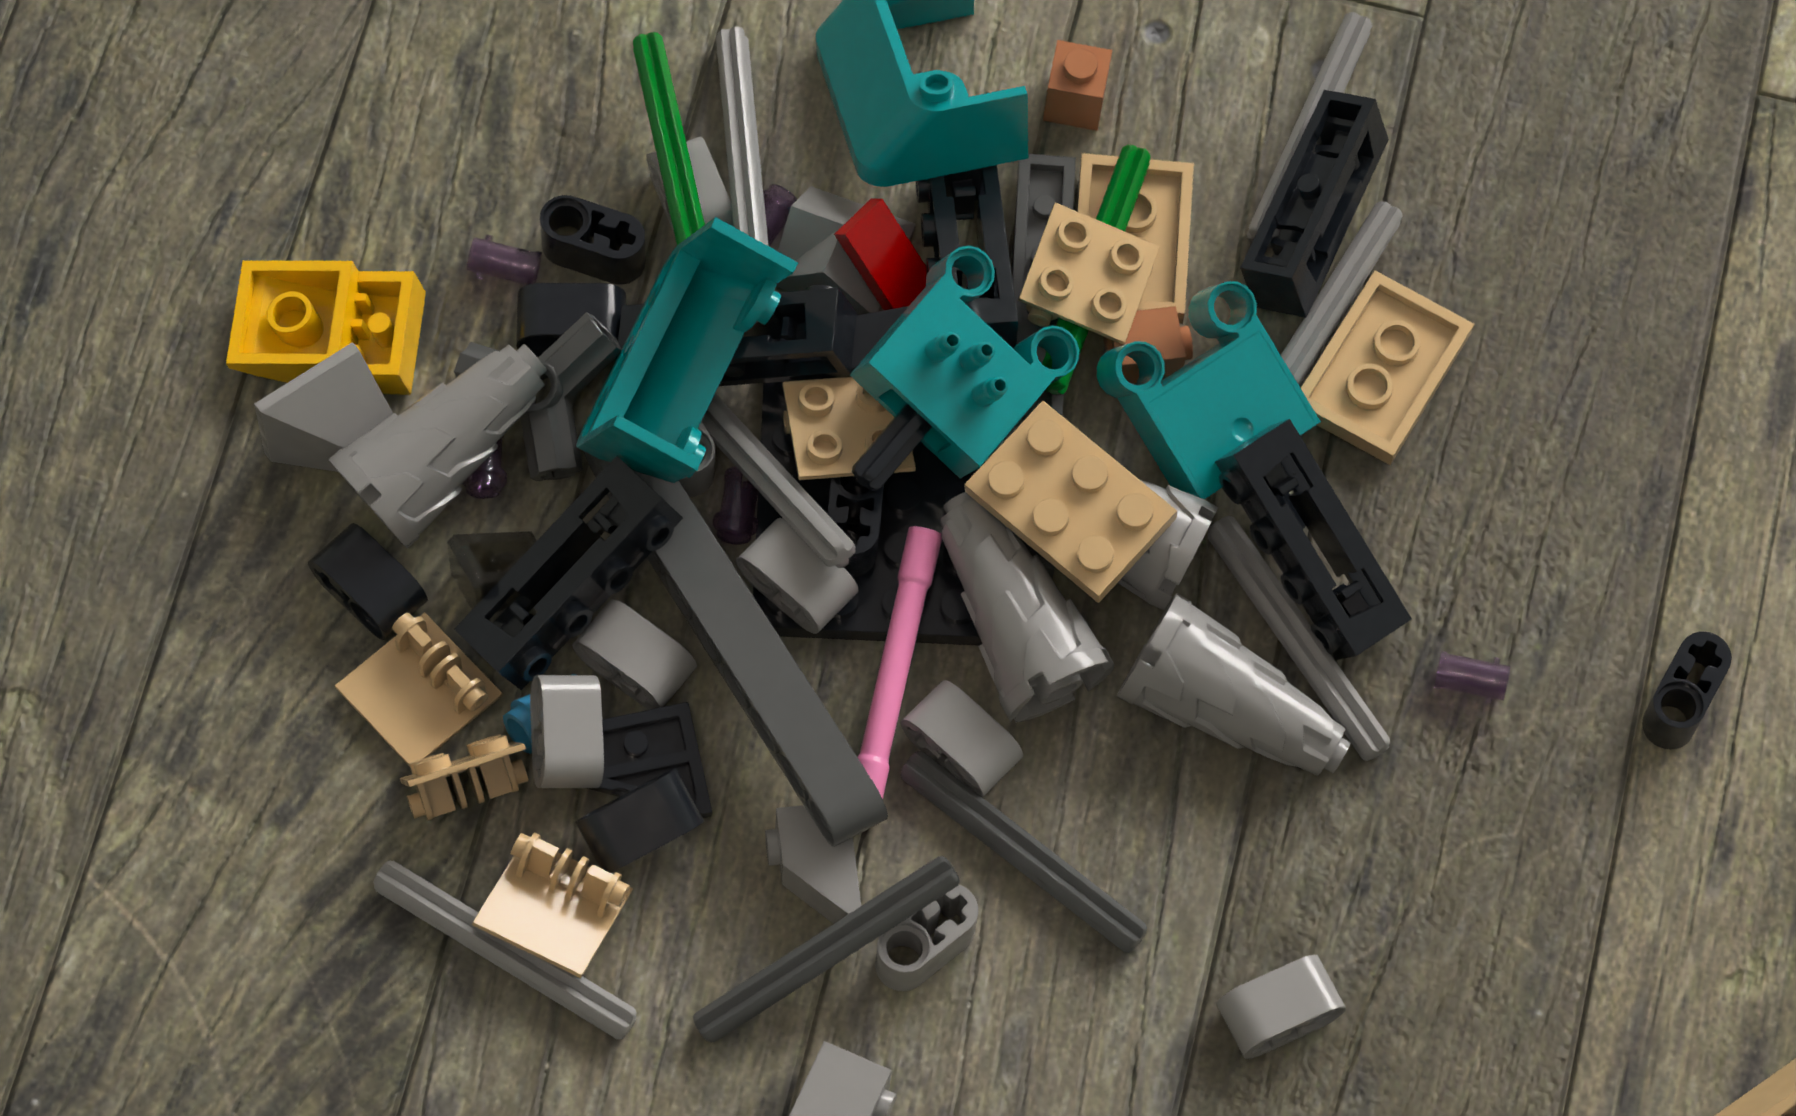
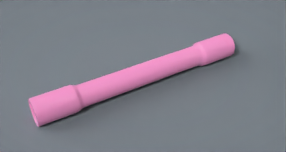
(914, 580)

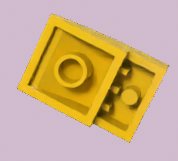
(308, 310)

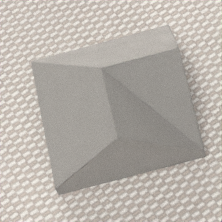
(820, 257)
(321, 411)

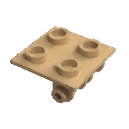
(1087, 274)
(833, 426)
(418, 689)
(488, 754)
(553, 904)

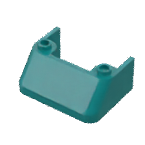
(904, 122)
(680, 350)

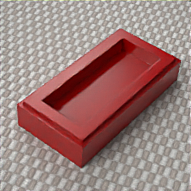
(883, 255)

